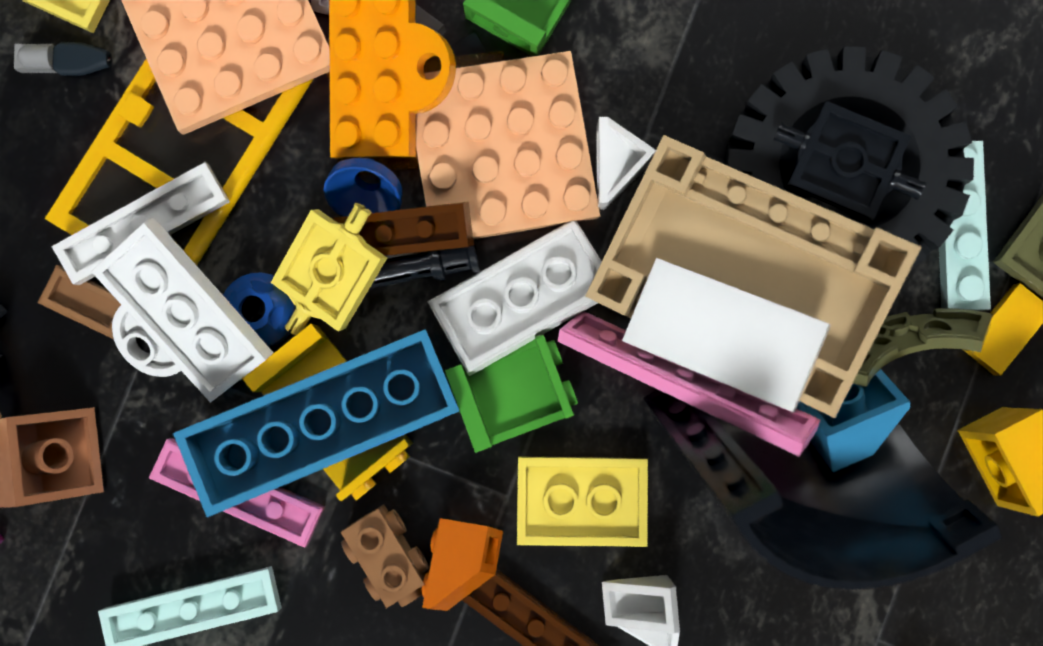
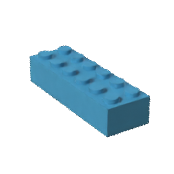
(315, 422)

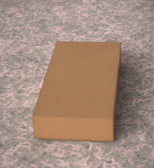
(84, 303)

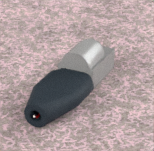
(64, 58)

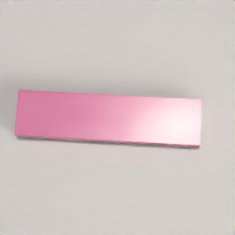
(274, 511)

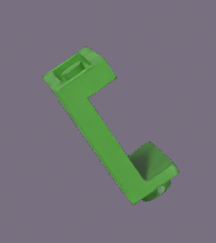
(518, 22)
(512, 394)

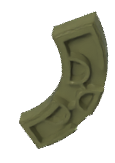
(909, 334)

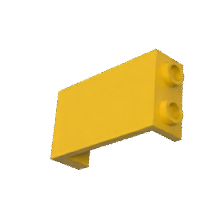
(308, 355)

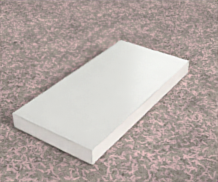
(518, 297)
(726, 334)

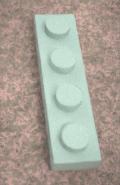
(965, 251)
(191, 609)

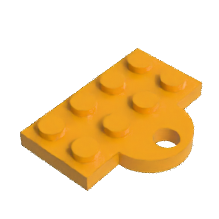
(381, 77)

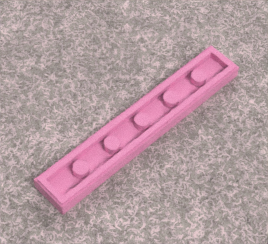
(763, 419)

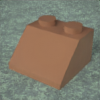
(49, 457)

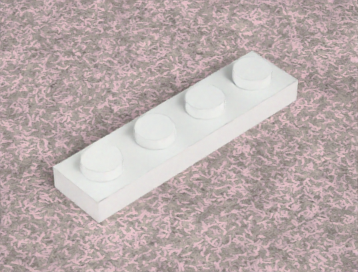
(171, 204)

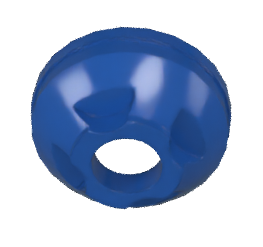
(345, 187)
(277, 305)

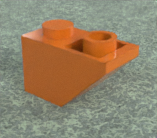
(461, 562)

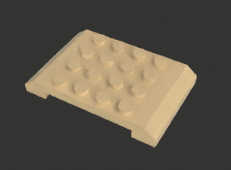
(765, 245)

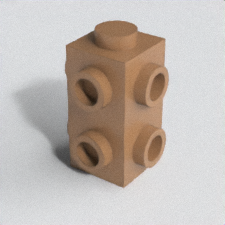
(385, 556)

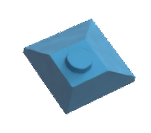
(860, 424)

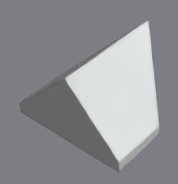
(618, 160)
(643, 608)

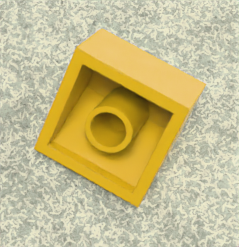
(1009, 456)

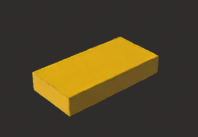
(1011, 327)

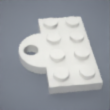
(176, 314)

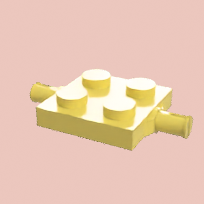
(328, 269)

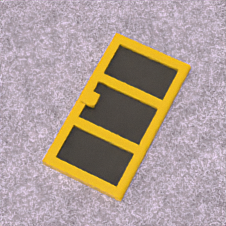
(145, 150)

